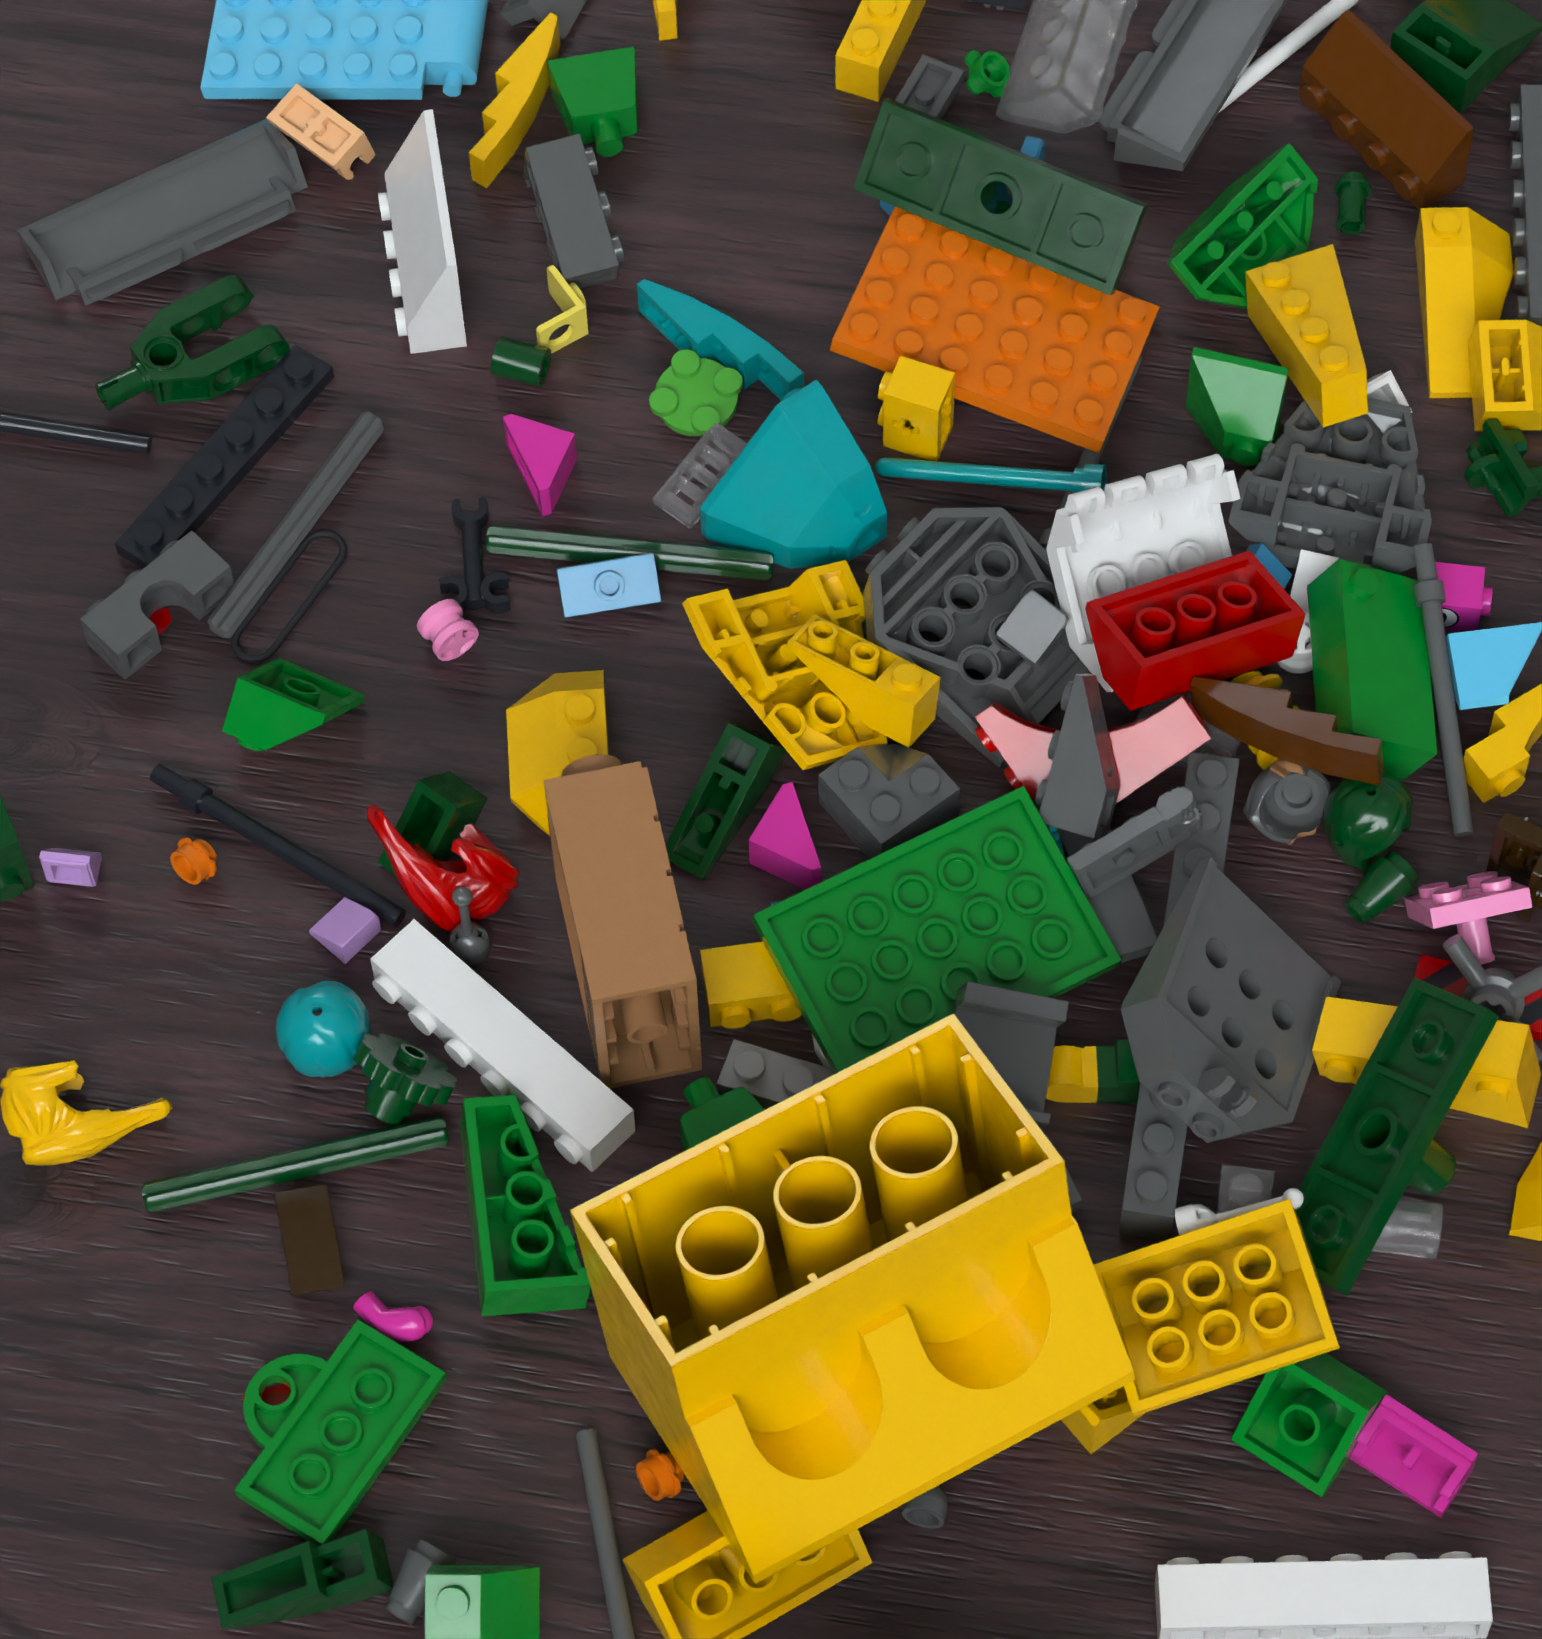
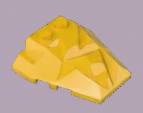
(750, 648)

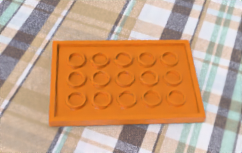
(1006, 327)

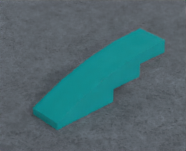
(717, 337)

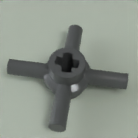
(1494, 986)

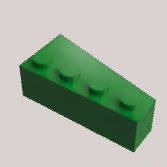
(518, 1233)

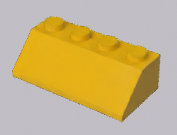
(704, 1592)

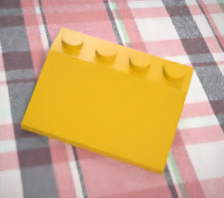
(1217, 1306)

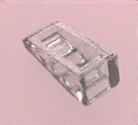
(715, 447)

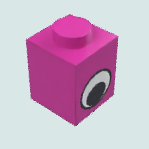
(1464, 596)

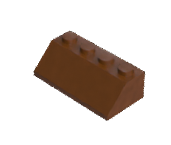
(1387, 112)

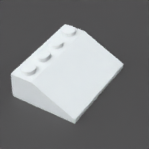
(422, 244)

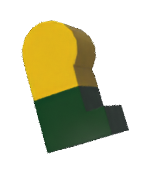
(1093, 1074)

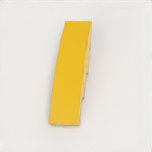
(520, 91)

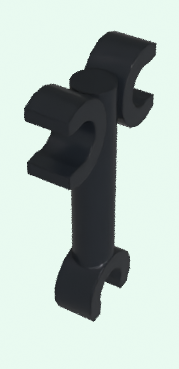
(475, 590)

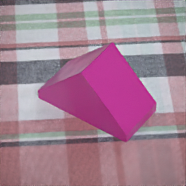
(542, 456)
(783, 842)

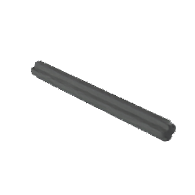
(295, 525)

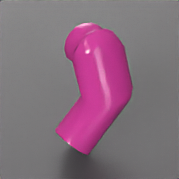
(397, 1324)

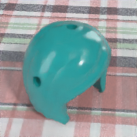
(325, 1042)

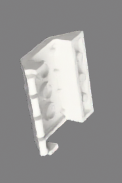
(1134, 537)

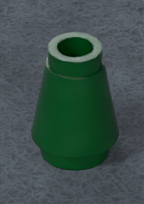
(1381, 887)

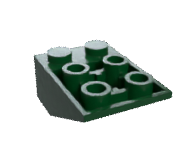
(1462, 44)

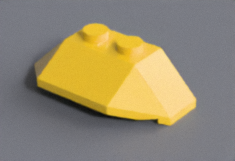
(550, 730)

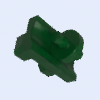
(1501, 468)

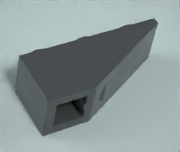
(1083, 771)

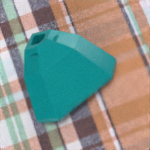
(798, 489)

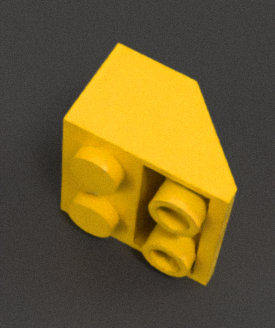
(1506, 373)

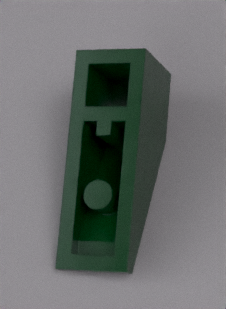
(723, 798)

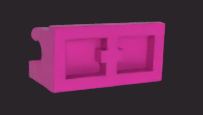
(1414, 1456)

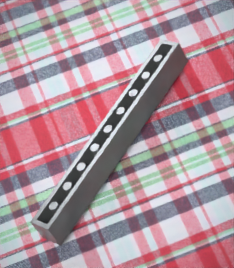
(1157, 1131)

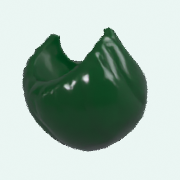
(1366, 818)

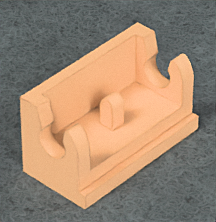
(321, 130)

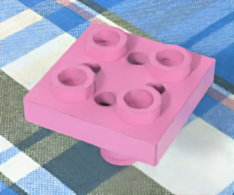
(1468, 907)

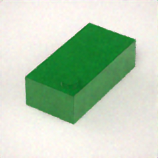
(1373, 661)

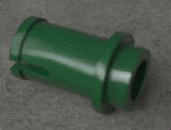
(1352, 193)

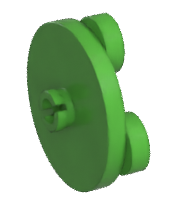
(695, 394)

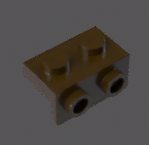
(1518, 854)

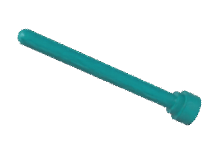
(1081, 479)

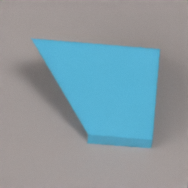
(1489, 662)

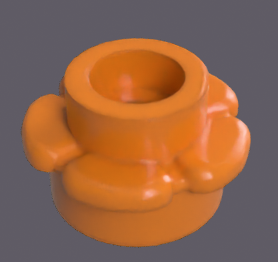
(194, 860)
(659, 1475)

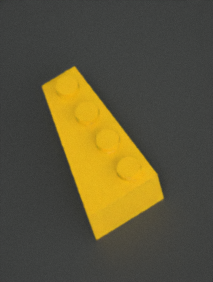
(1311, 330)
(1497, 1087)

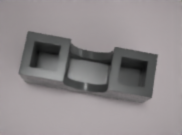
(182, 576)

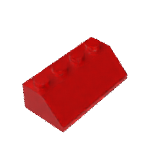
(1192, 624)

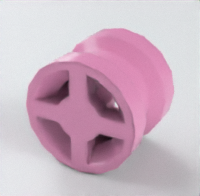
(447, 629)

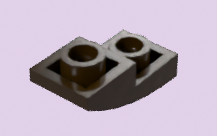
(309, 1240)

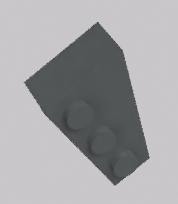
(572, 211)

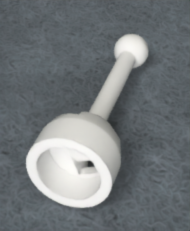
(1199, 1216)

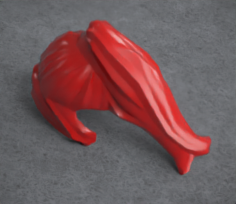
(432, 882)

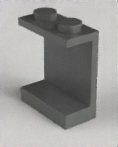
(1015, 1036)

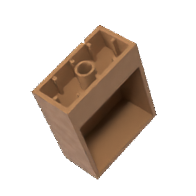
(623, 921)

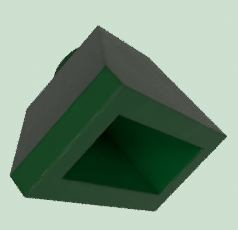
(438, 815)

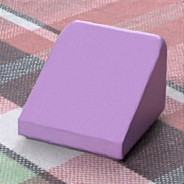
(71, 866)
(346, 929)

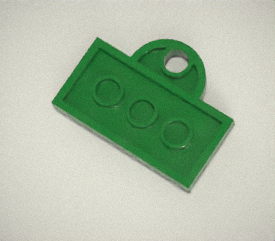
(333, 1429)

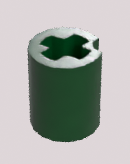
(521, 361)

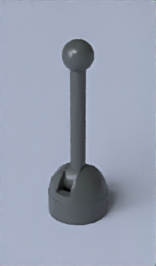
(465, 938)
(927, 1509)

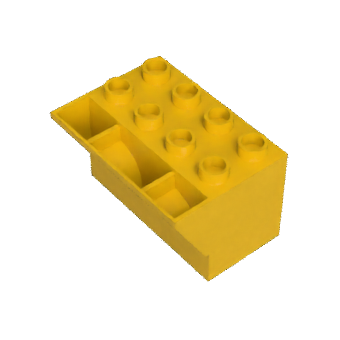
(852, 1296)

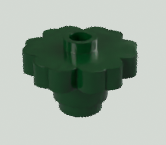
(401, 1077)

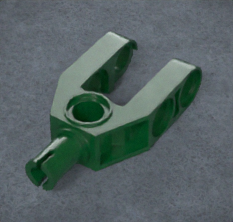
(198, 378)

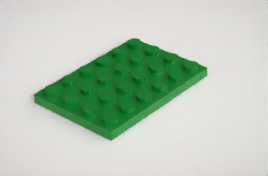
(905, 930)

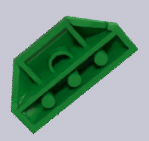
(1249, 225)

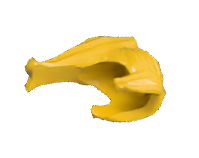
(51, 1128)

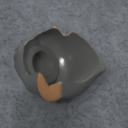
(1287, 801)

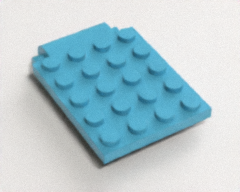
(342, 48)

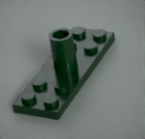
(962, 184)
(1389, 1129)

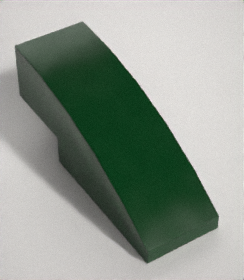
(303, 1581)

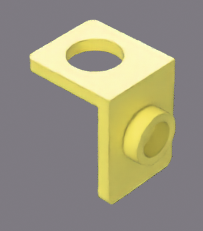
(574, 313)

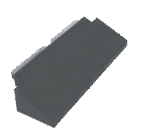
(1178, 90)
(166, 214)

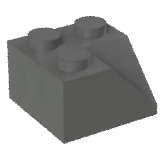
(887, 796)

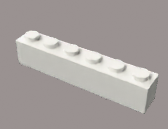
(502, 1046)
(1325, 1598)

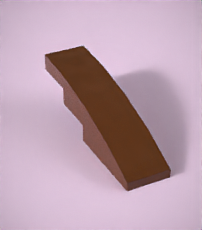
(1269, 723)

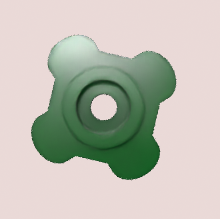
(987, 73)

